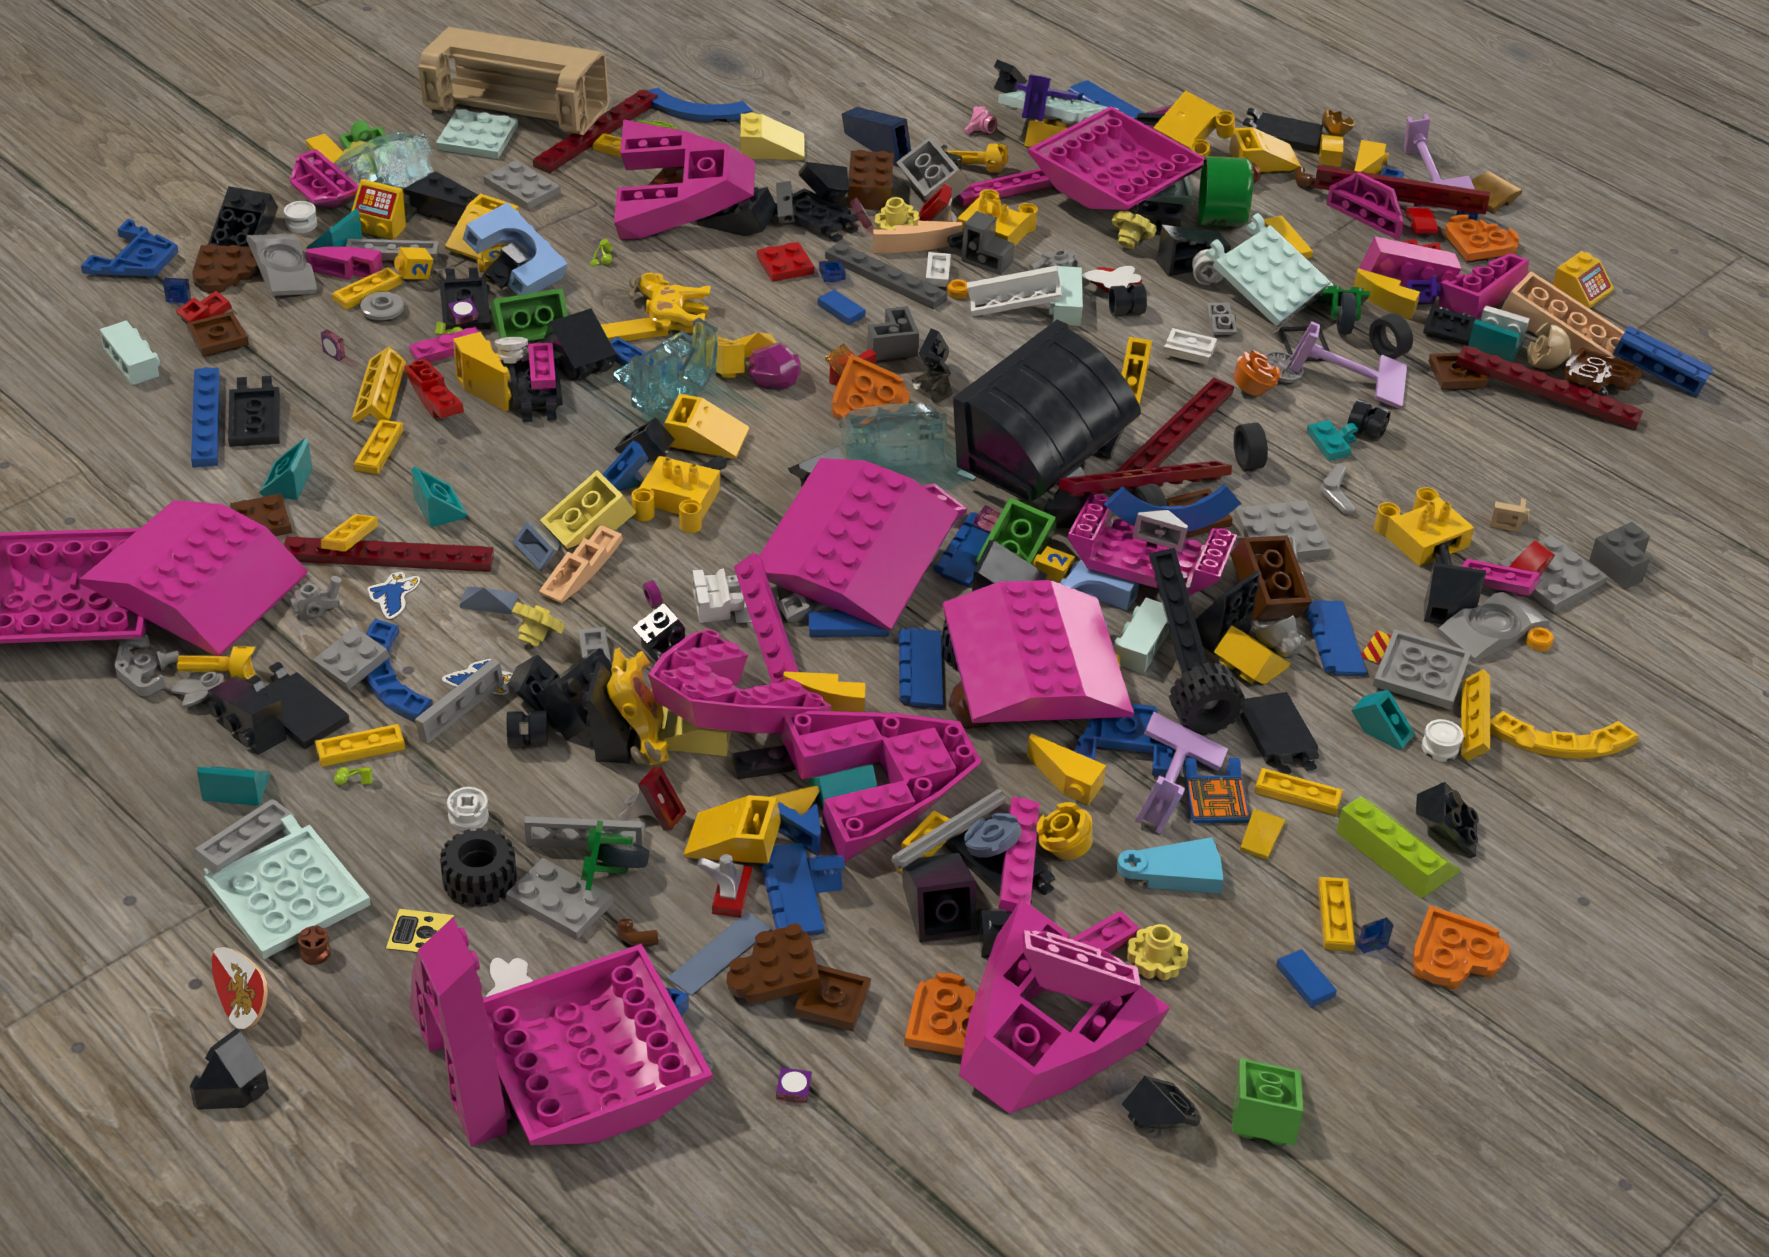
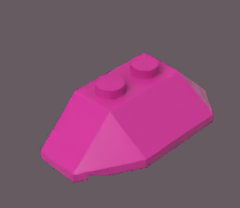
(322, 180)
(1368, 203)
(1077, 968)

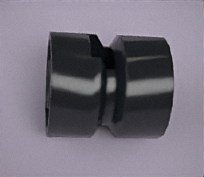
(1124, 300)
(1370, 419)
(537, 729)

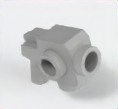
(1057, 258)
(312, 603)

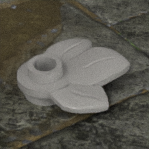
(197, 686)

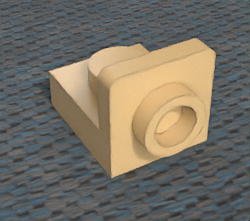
(1509, 516)

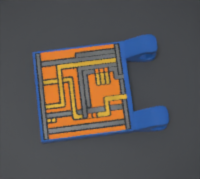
(1218, 796)

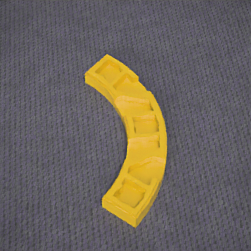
(1562, 744)

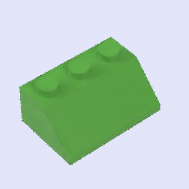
(528, 313)

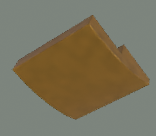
(1500, 190)

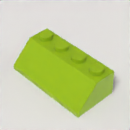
(1394, 847)

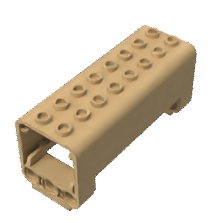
(515, 77)

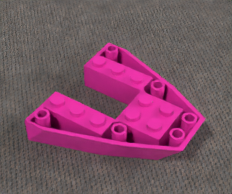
(712, 179)
(698, 685)
(917, 753)
(453, 1017)
(1024, 1055)

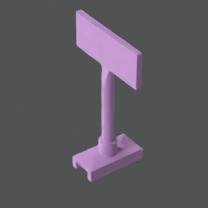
(1416, 141)
(1390, 373)
(1165, 793)

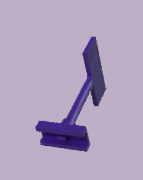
(1037, 95)

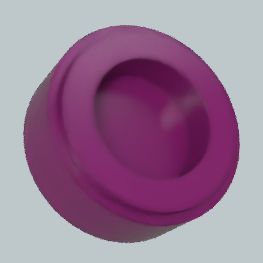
(652, 594)

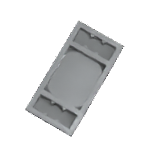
(282, 264)
(1492, 625)

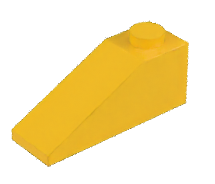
(1371, 157)
(729, 358)
(1137, 364)
(1067, 770)

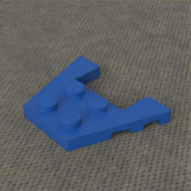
(141, 257)
(1126, 734)

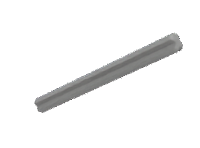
(948, 829)

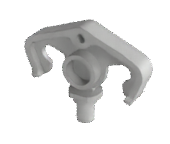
(134, 668)

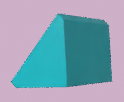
(337, 235)
(1495, 340)
(289, 472)
(436, 499)
(843, 782)
(232, 784)

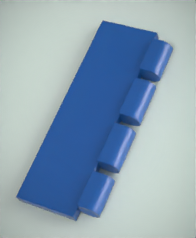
(1094, 94)
(960, 555)
(1335, 638)
(920, 668)
(792, 889)

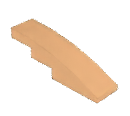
(907, 238)
(581, 565)

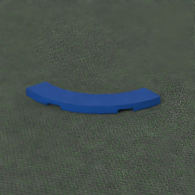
(696, 111)
(1194, 516)
(383, 679)

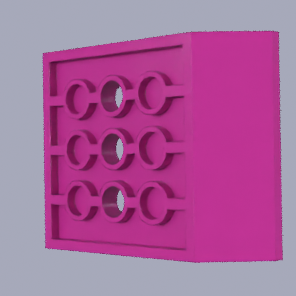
(1111, 549)

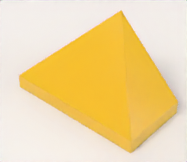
(755, 341)
(798, 799)
(1261, 834)

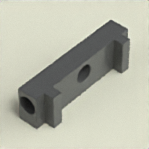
(785, 202)

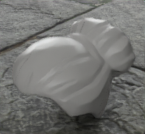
(1281, 636)

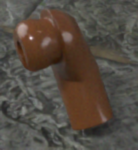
(1304, 179)
(634, 937)

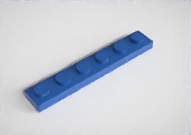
(205, 417)

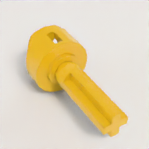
(992, 157)
(237, 664)

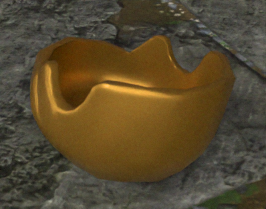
(1336, 124)

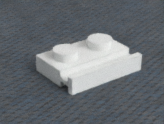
(1190, 346)

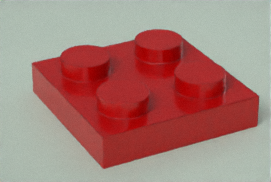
(785, 261)

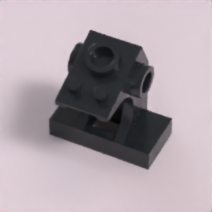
(659, 630)

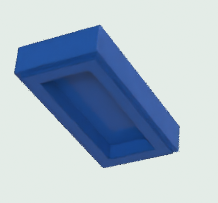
(841, 307)
(1306, 978)

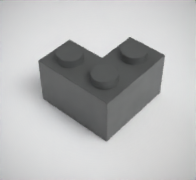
(982, 247)
(895, 337)
(1622, 554)

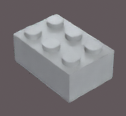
(930, 169)

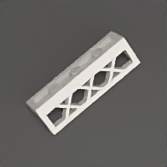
(1014, 287)

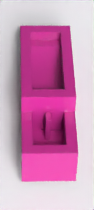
(344, 261)

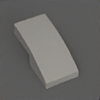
(796, 607)
(592, 639)

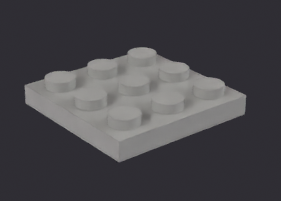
(1285, 519)
(1565, 577)
(1422, 669)

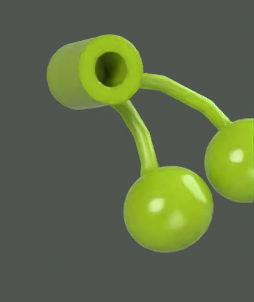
(606, 259)
(440, 329)
(343, 774)

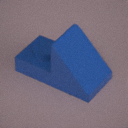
(624, 470)
(801, 828)
(826, 872)

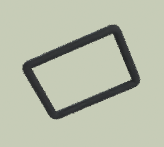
(1301, 328)

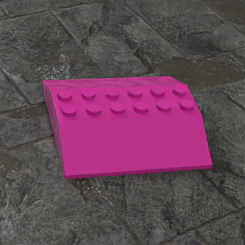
(1113, 161)
(858, 539)
(198, 573)
(43, 590)
(1035, 654)
(593, 1050)

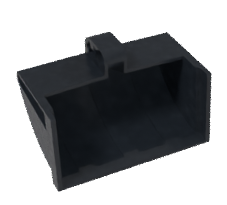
(1041, 413)

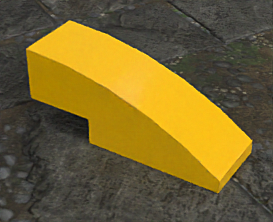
(1331, 150)
(1388, 293)
(840, 695)

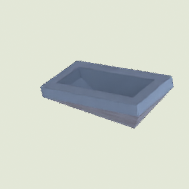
(536, 545)
(488, 600)

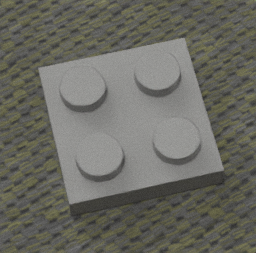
(351, 658)

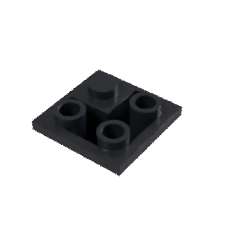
(1451, 590)
(530, 679)
(1449, 817)

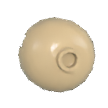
(1550, 348)

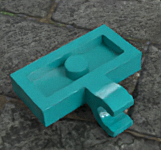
(1330, 440)

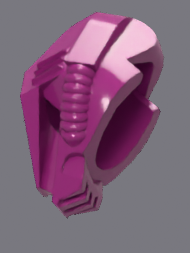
(774, 366)

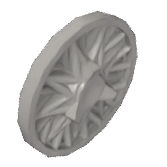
(382, 306)
(1284, 361)

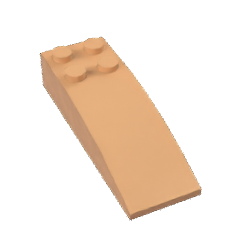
(1546, 303)

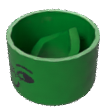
(1225, 191)

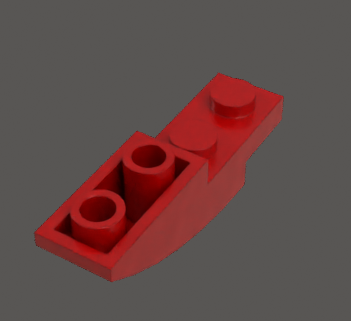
(432, 390)

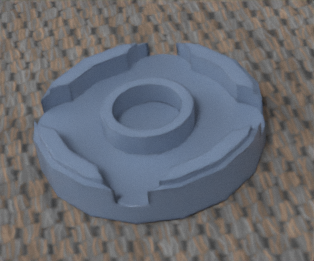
(992, 836)

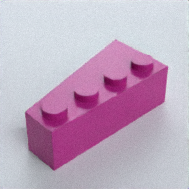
(1409, 261)
(1484, 285)

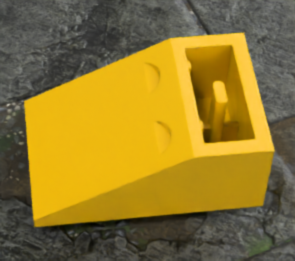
(1042, 130)
(1263, 150)
(476, 208)
(481, 370)
(704, 428)
(737, 828)

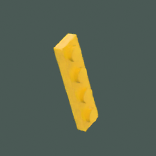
(1475, 715)

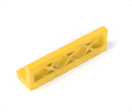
(379, 386)

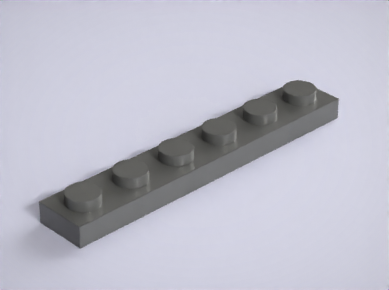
(887, 275)

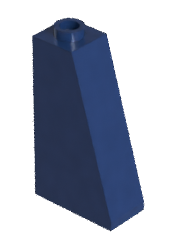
(878, 131)

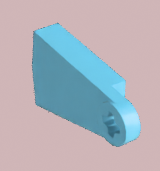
(1178, 866)

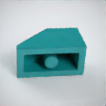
(1383, 719)

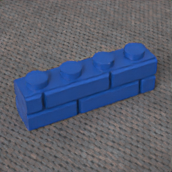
(1662, 361)

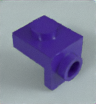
(1428, 289)

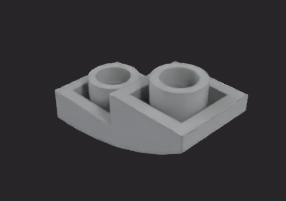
(1221, 319)

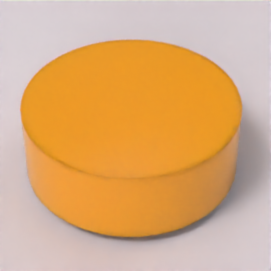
(957, 289)
(1539, 639)

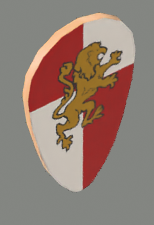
(239, 987)

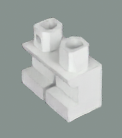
(716, 595)

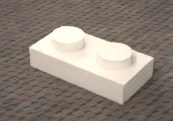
(938, 269)
(1506, 320)

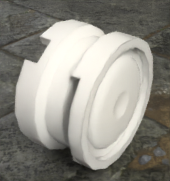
(300, 217)
(1203, 269)
(512, 349)
(1442, 740)
(467, 808)

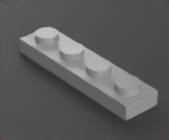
(390, 248)
(459, 701)
(241, 836)

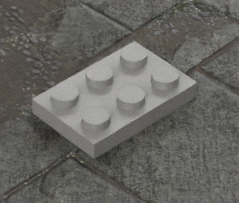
(522, 184)
(559, 898)

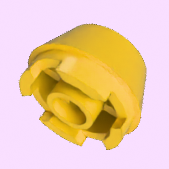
(1066, 831)

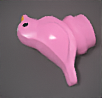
(981, 121)

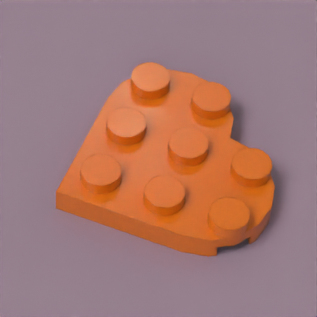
(1479, 239)
(866, 386)
(1455, 947)
(940, 1014)

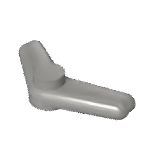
(1331, 490)

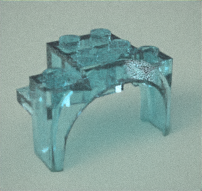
(390, 159)
(659, 373)
(895, 435)

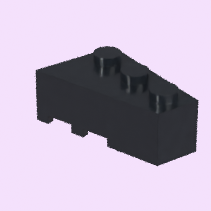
(439, 197)
(1180, 246)
(565, 694)
(248, 714)

